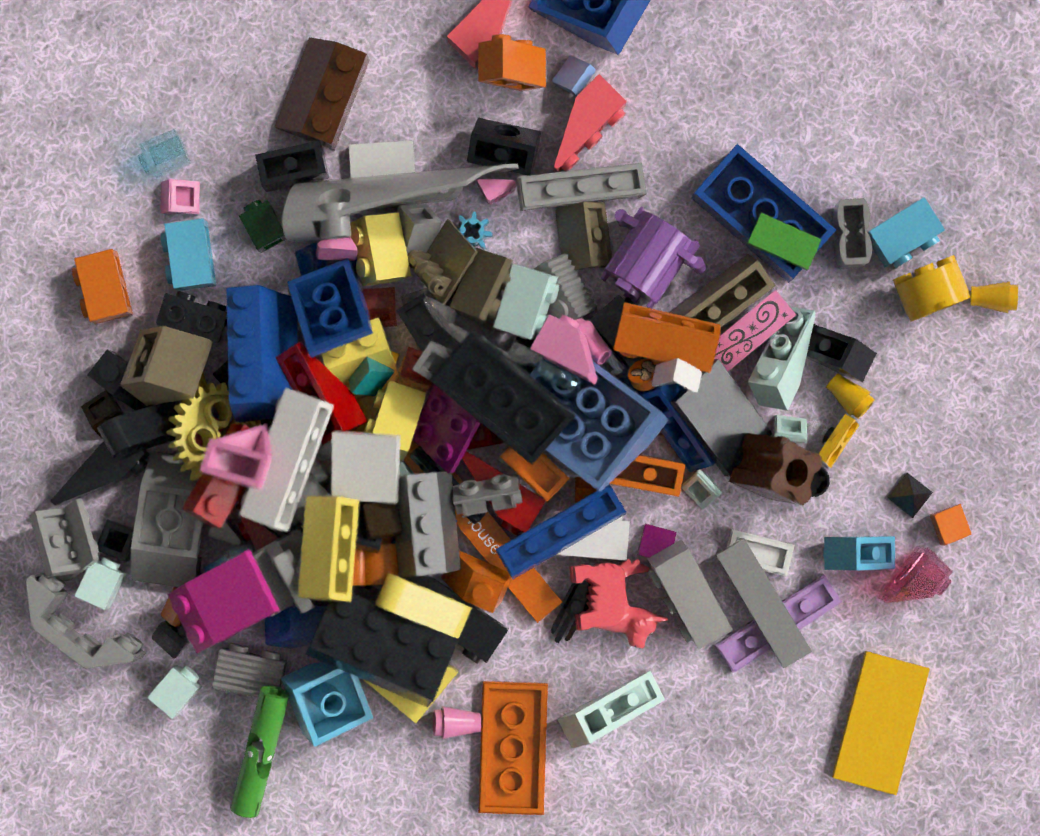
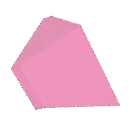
(240, 457)

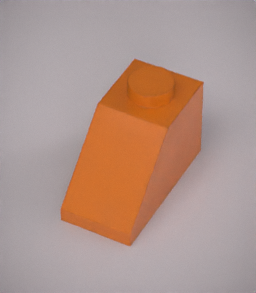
(478, 582)

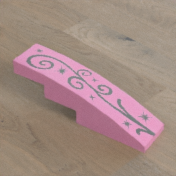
(753, 330)

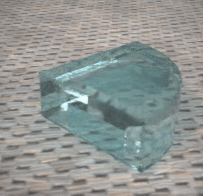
(557, 376)

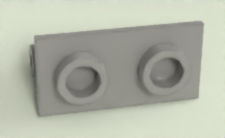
(472, 495)

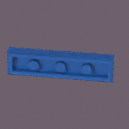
(560, 531)

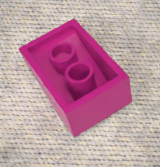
(223, 601)

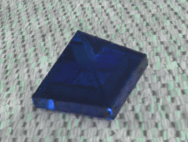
(307, 259)

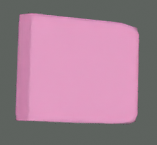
(495, 189)
(180, 197)
(336, 249)

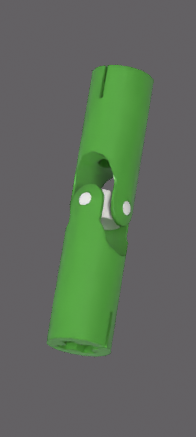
(259, 755)

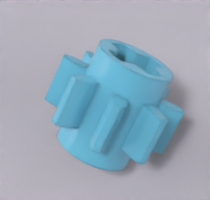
(474, 223)

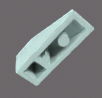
(610, 710)

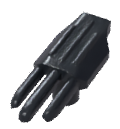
(573, 604)

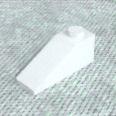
(606, 543)

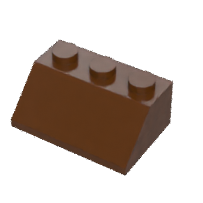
(322, 91)

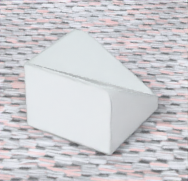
(677, 372)

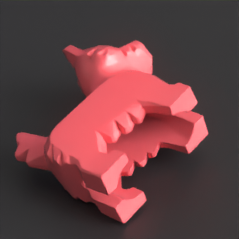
(609, 602)

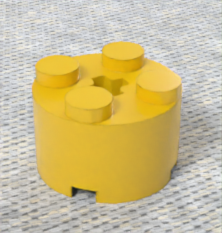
(931, 288)

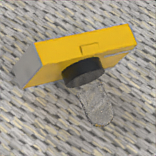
(834, 439)

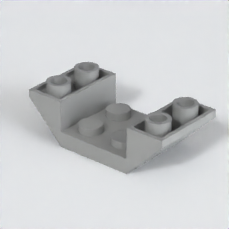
(164, 535)
(44, 599)

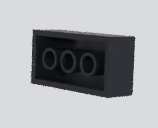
(383, 648)

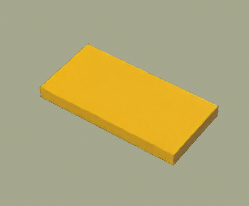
(880, 723)

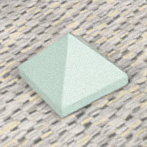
(791, 427)
(701, 489)

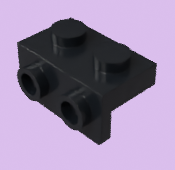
(191, 317)

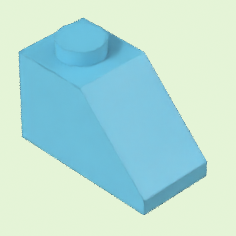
(859, 553)

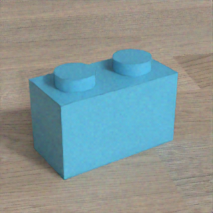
(905, 232)
(189, 255)

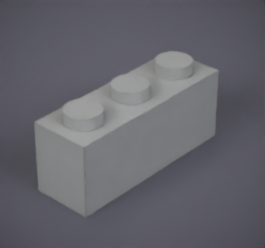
(688, 595)

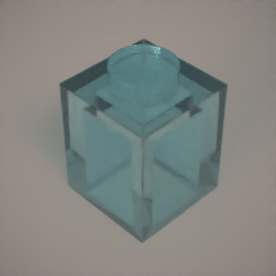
(164, 154)

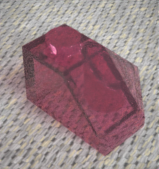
(918, 578)

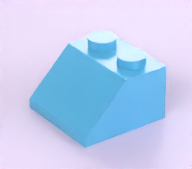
(326, 701)

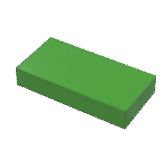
(784, 241)

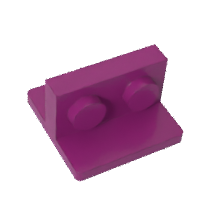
(444, 430)

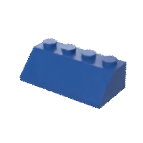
(258, 330)

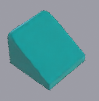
(369, 377)

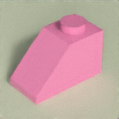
(565, 347)

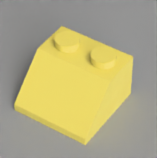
(348, 357)

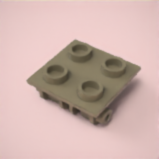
(444, 262)

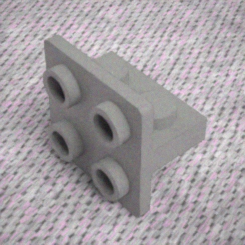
(65, 540)
(281, 570)

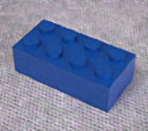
(745, 188)

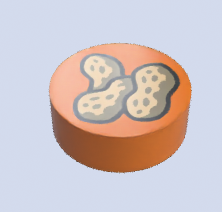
(642, 374)

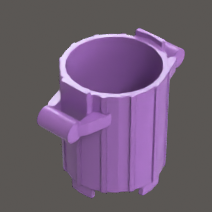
(650, 256)

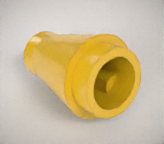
(996, 296)
(850, 395)

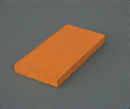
(513, 747)

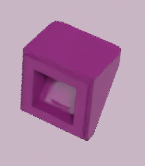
(655, 540)

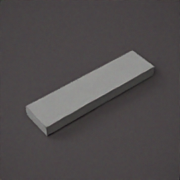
(580, 186)
(763, 603)

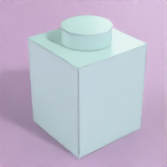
(101, 583)
(175, 690)

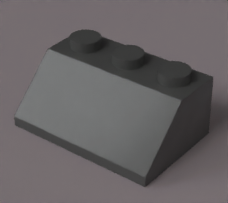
(428, 525)

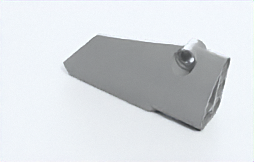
(324, 207)

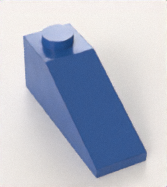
(676, 430)

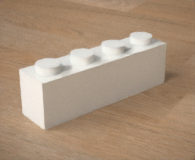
(293, 444)

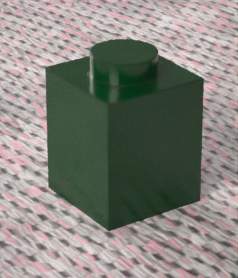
(262, 225)

